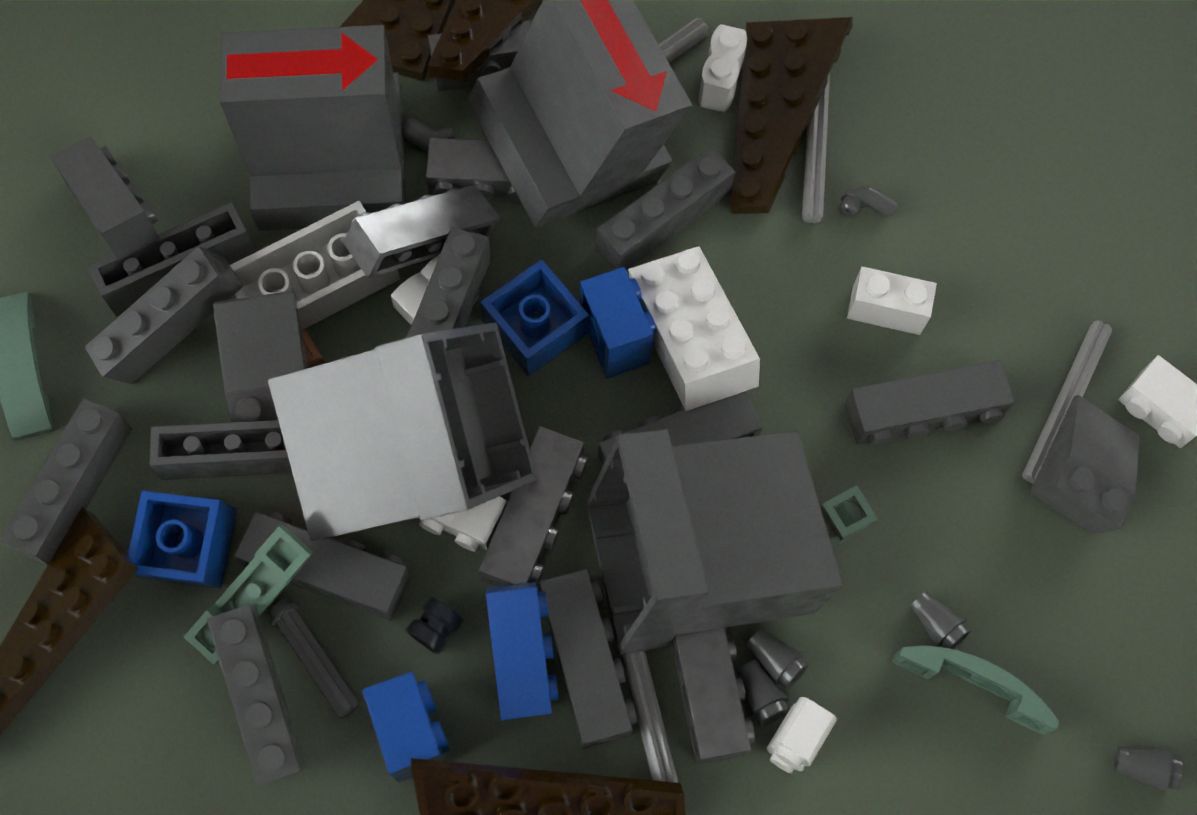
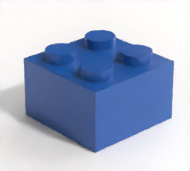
(535, 317)
(617, 322)
(182, 539)
(404, 724)

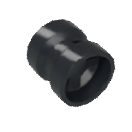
(434, 625)

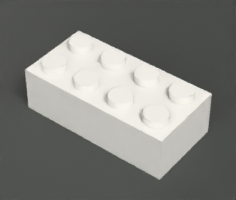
(314, 267)
(696, 329)

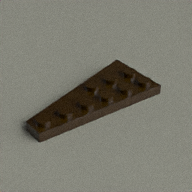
(63, 605)
(501, 790)

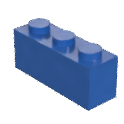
(520, 650)

